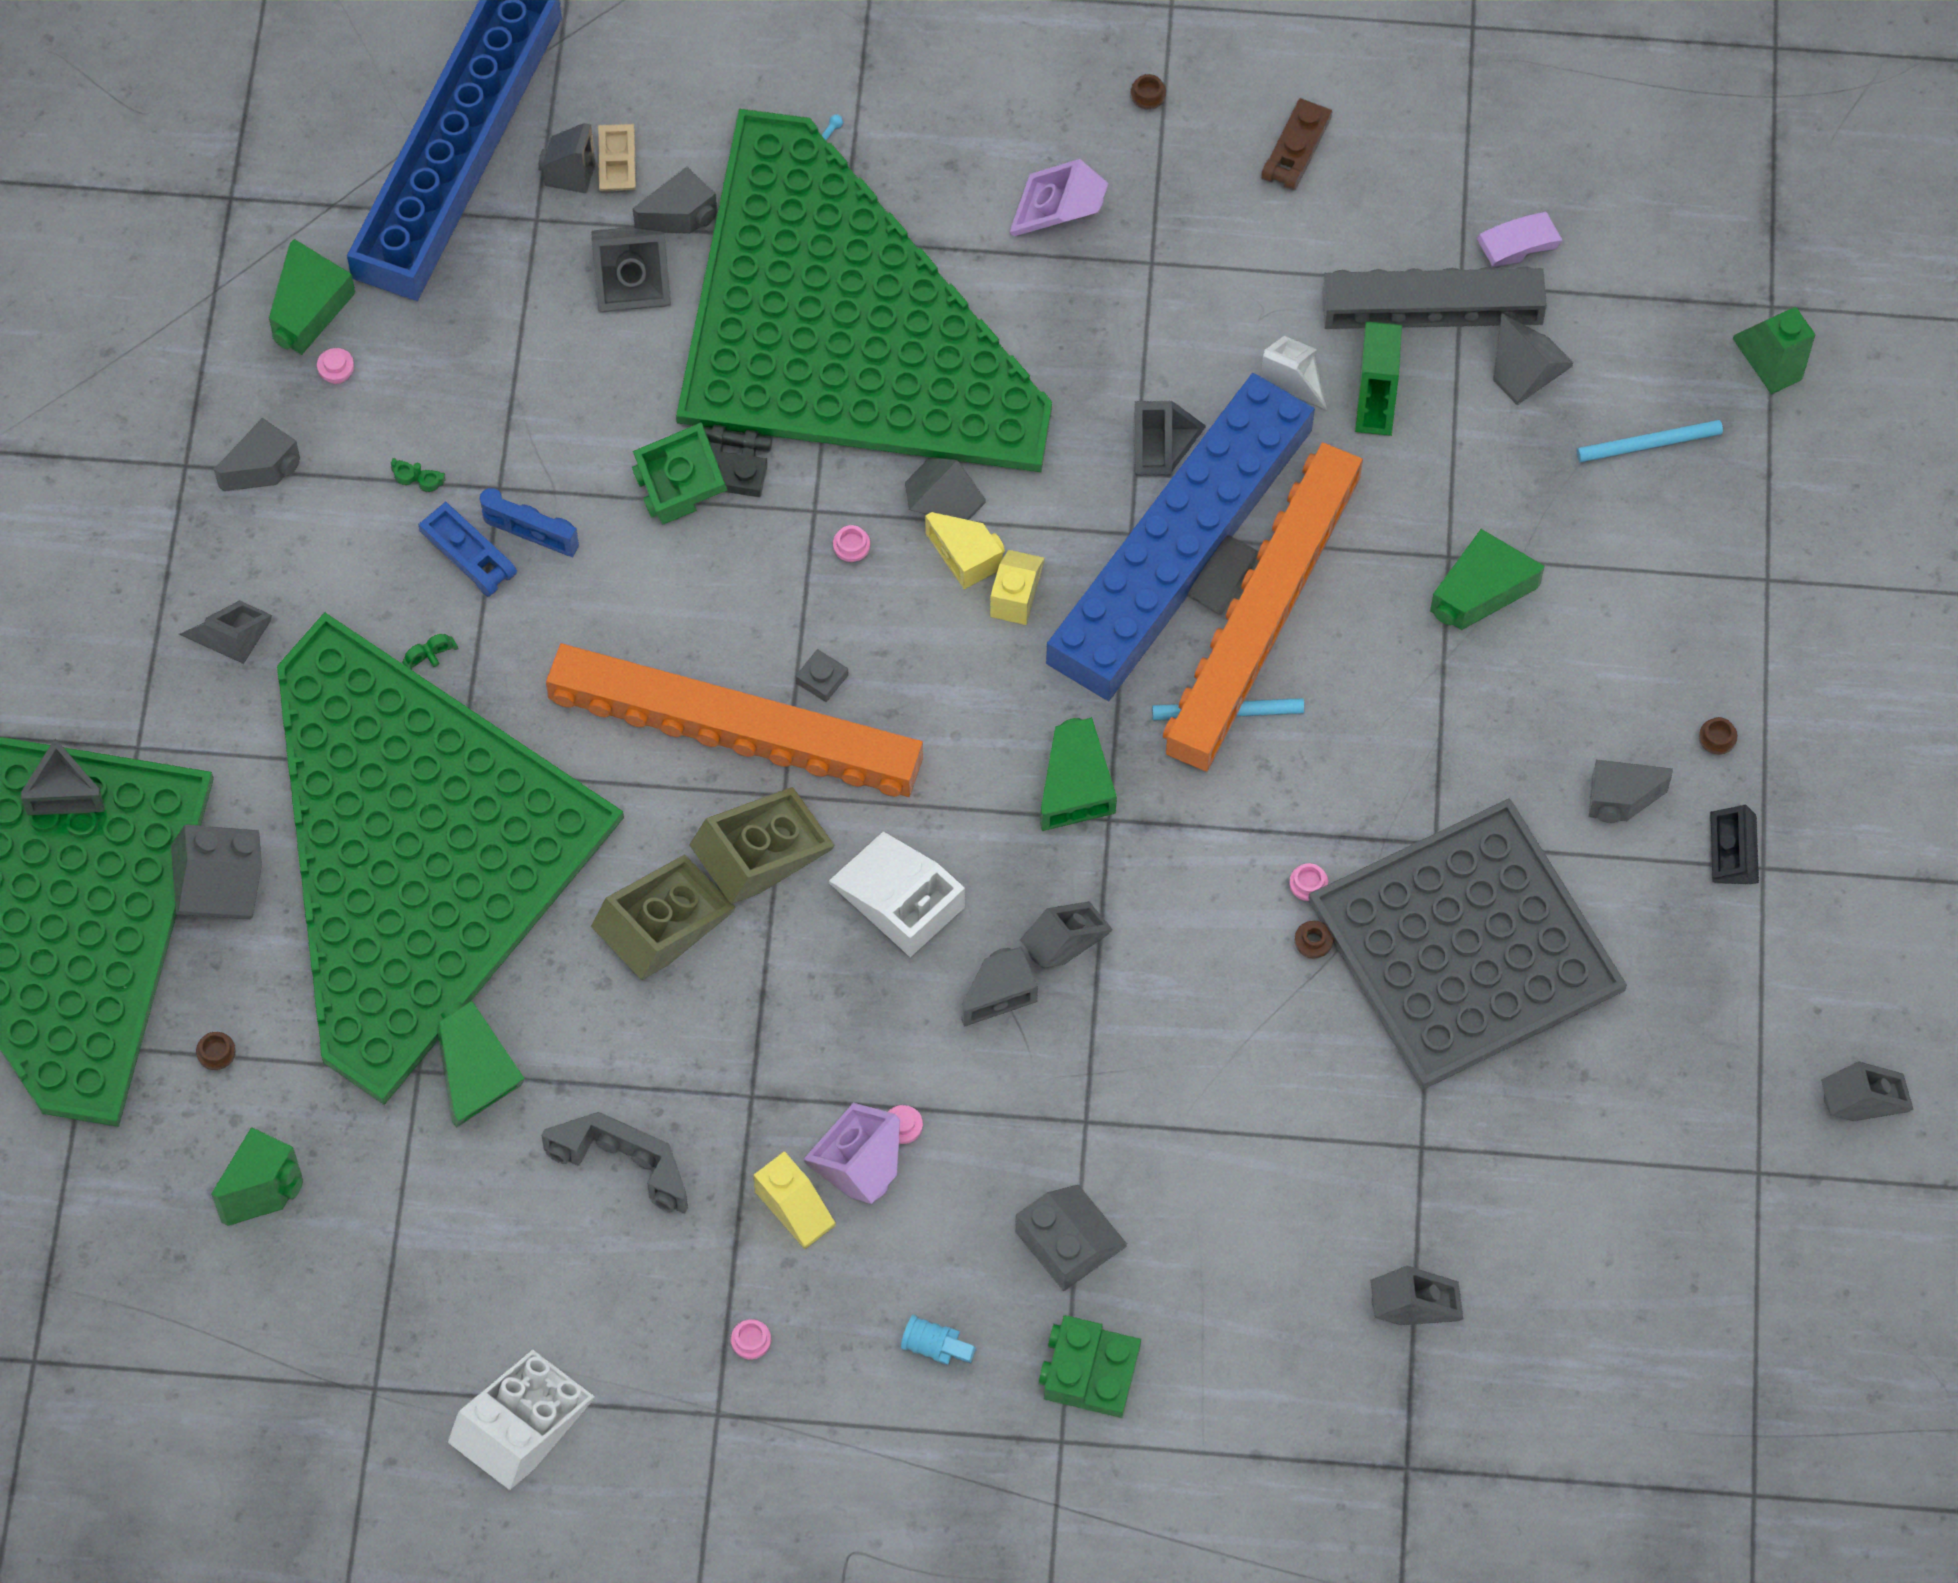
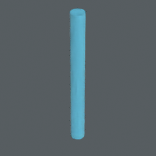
(1649, 441)
(1248, 708)

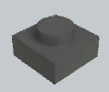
(821, 675)

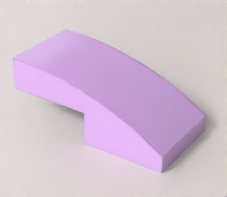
(1515, 239)

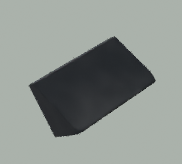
(1734, 846)

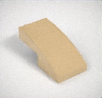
(617, 157)

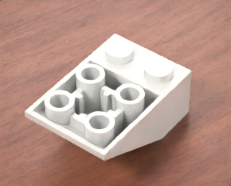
(900, 892)
(518, 1419)

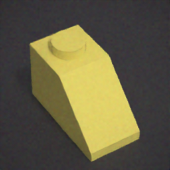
(965, 547)
(1015, 586)
(793, 1200)

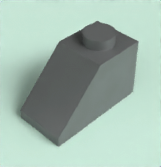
(569, 159)
(677, 205)
(258, 459)
(1625, 789)
(1064, 933)
(1000, 986)
(1866, 1092)
(1415, 1297)

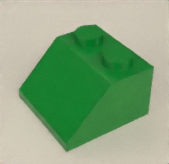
(257, 1179)

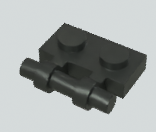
(741, 472)

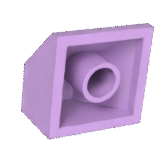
(1058, 197)
(859, 1152)

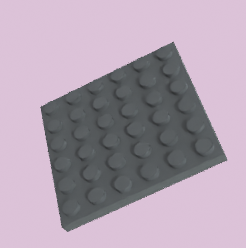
(1466, 943)

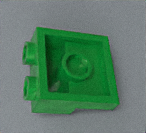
(678, 473)
(1089, 1366)

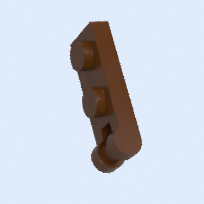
(1297, 144)

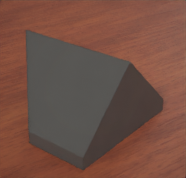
(1526, 360)
(1162, 436)
(943, 489)
(231, 630)
(60, 786)

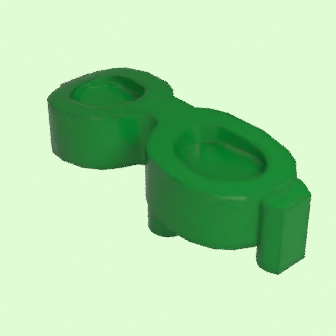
(406, 474)
(434, 645)

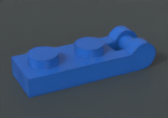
(528, 523)
(466, 548)

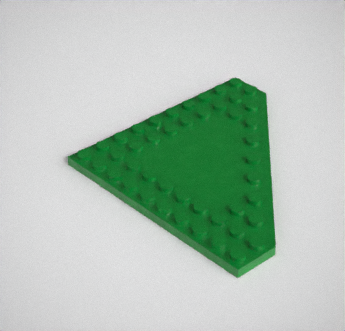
(838, 325)
(416, 848)
(87, 925)

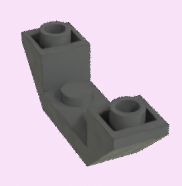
(573, 1138)

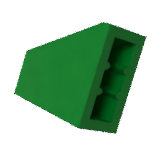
(307, 297)
(1778, 348)
(1378, 378)
(1484, 581)
(1076, 778)
(473, 1063)

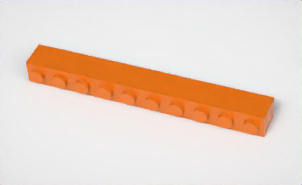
(1263, 606)
(734, 720)

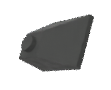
(630, 268)

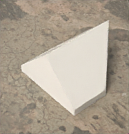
(1294, 370)

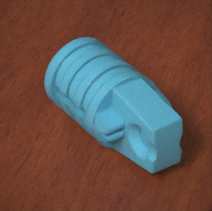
(935, 1341)

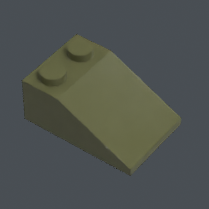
(759, 844)
(661, 916)

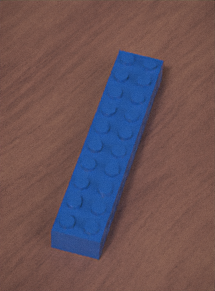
(451, 144)
(1178, 536)

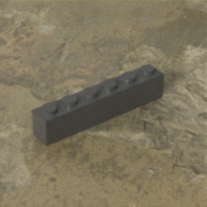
(1434, 297)

